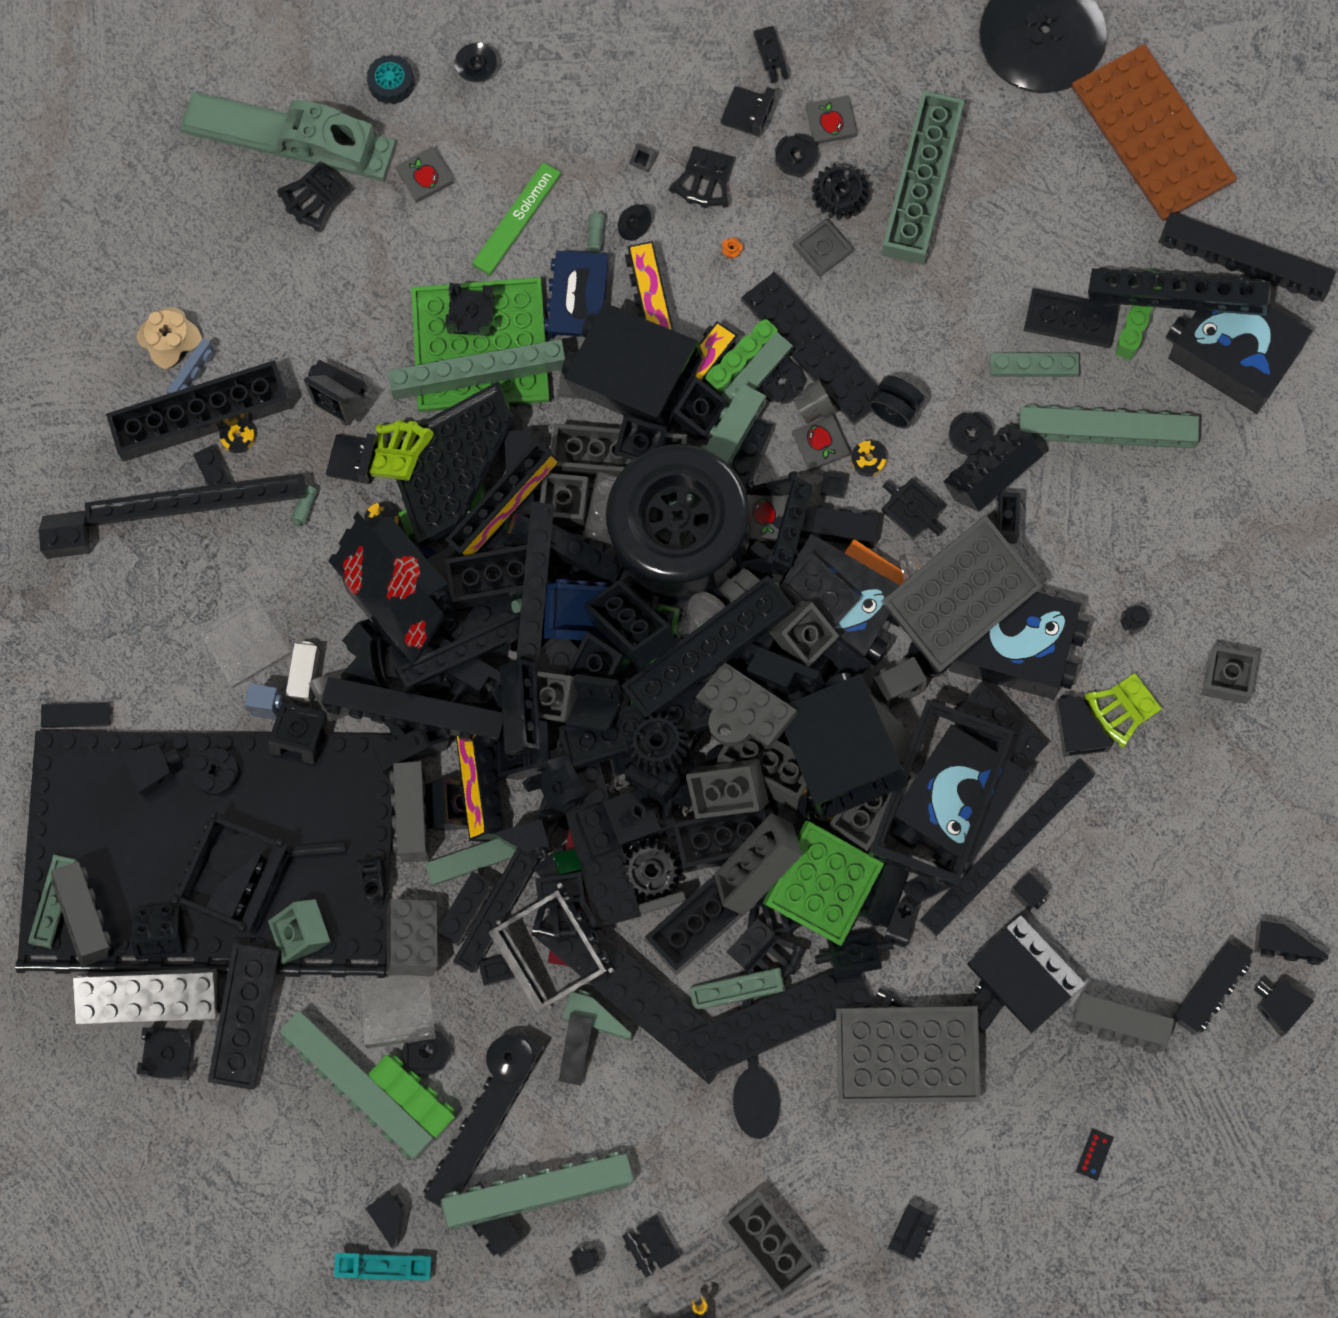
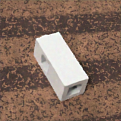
(302, 671)

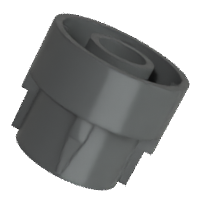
(814, 402)
(738, 584)

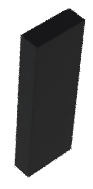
(75, 715)
(576, 1048)

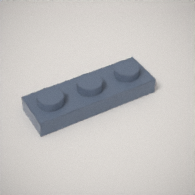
(192, 368)

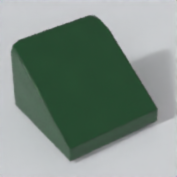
(567, 862)

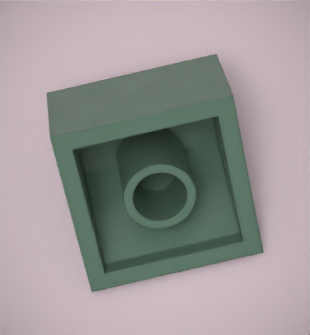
(299, 930)

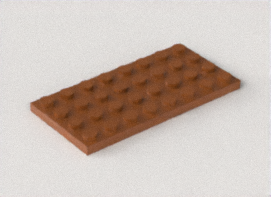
(1153, 132)

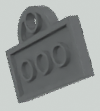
(744, 709)

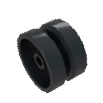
(896, 401)

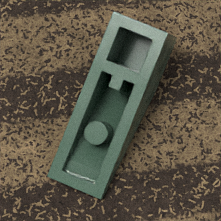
(603, 1020)

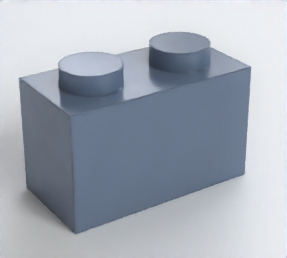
(263, 701)

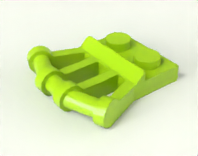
(398, 463)
(1134, 700)

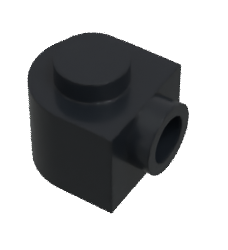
(1134, 619)
(584, 1260)

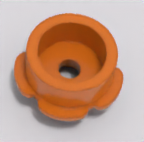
(731, 253)

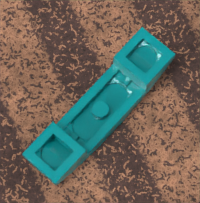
(382, 1267)

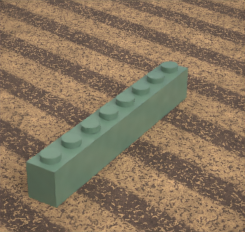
(476, 369)
(1110, 427)
(726, 439)
(360, 1088)
(536, 1192)

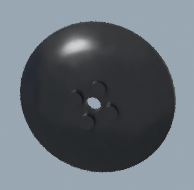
(1038, 59)

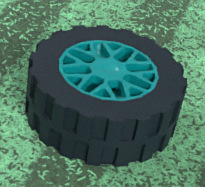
(390, 79)

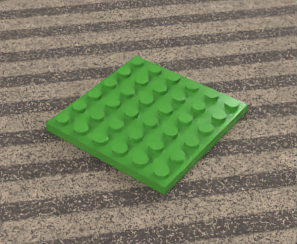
(516, 323)

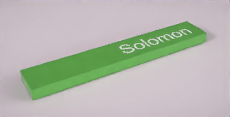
(516, 219)

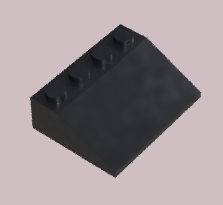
(1026, 974)

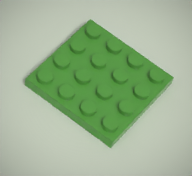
(825, 884)

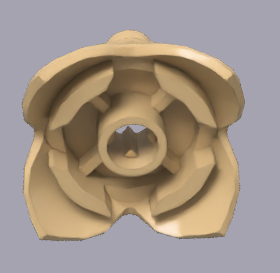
(167, 350)

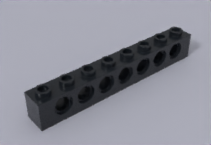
(1188, 299)

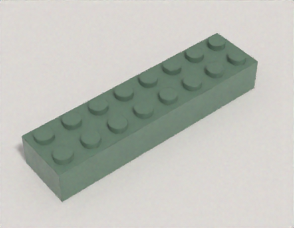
(923, 177)

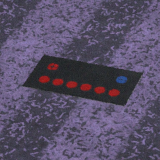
(1094, 1154)

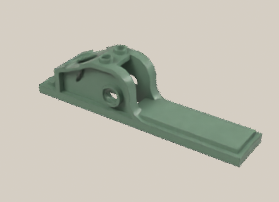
(277, 133)

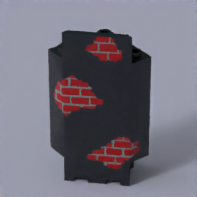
(394, 585)

